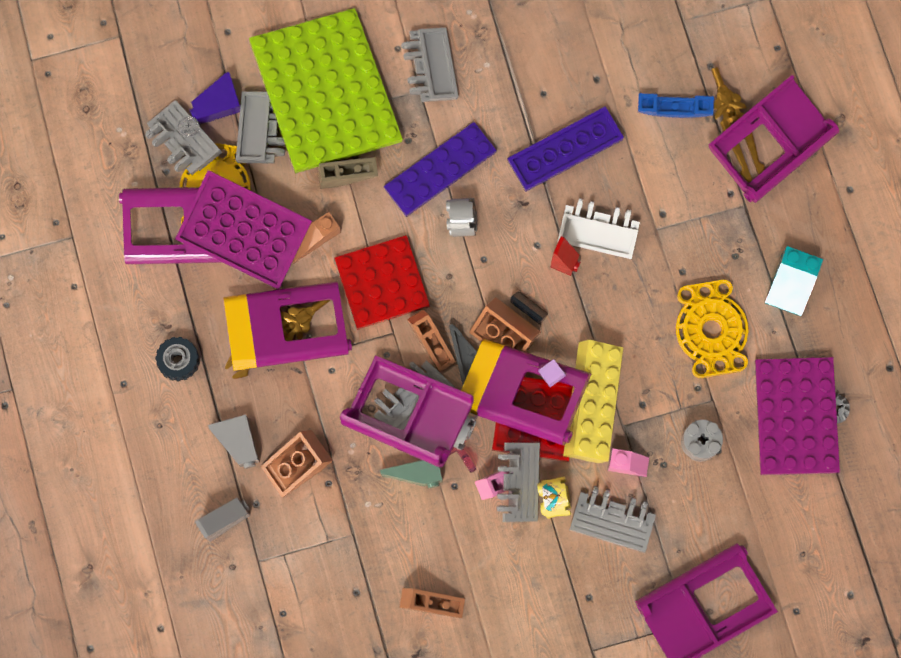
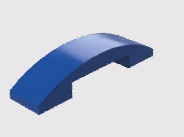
(675, 107)

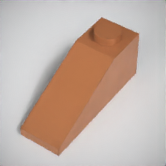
(318, 233)
(431, 340)
(431, 603)

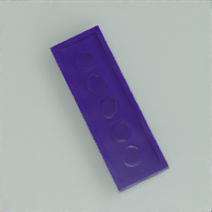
(565, 149)
(440, 169)

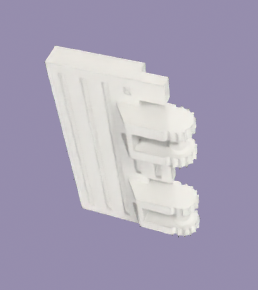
(598, 233)

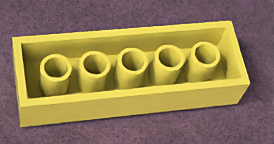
(595, 415)

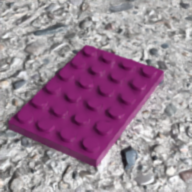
(243, 229)
(797, 416)

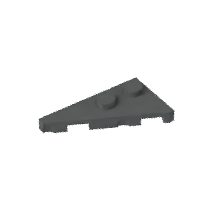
(464, 352)

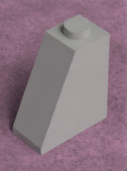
(237, 439)
(223, 519)

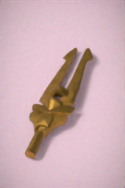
(729, 107)
(295, 322)

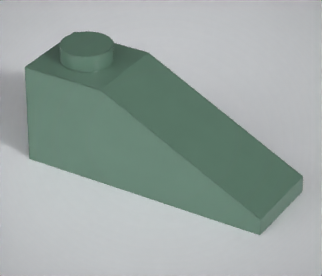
(416, 473)

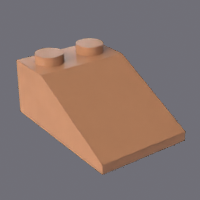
(296, 462)

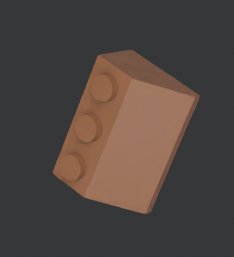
(504, 327)

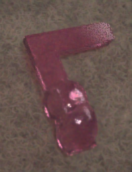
(465, 458)

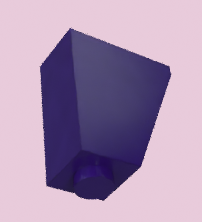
(216, 101)

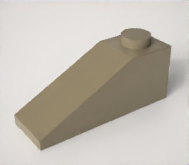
(346, 172)

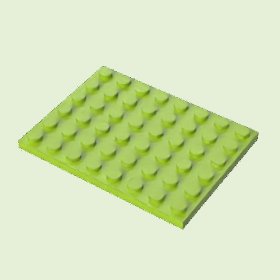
(325, 90)

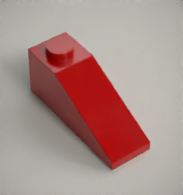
(565, 258)

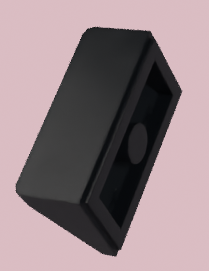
(528, 307)

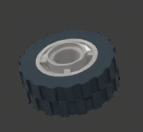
(173, 348)

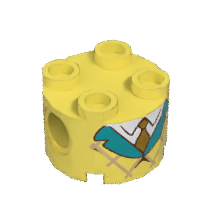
(555, 497)

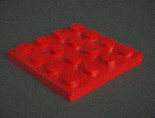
(382, 282)
(541, 399)

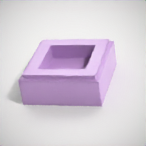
(551, 373)

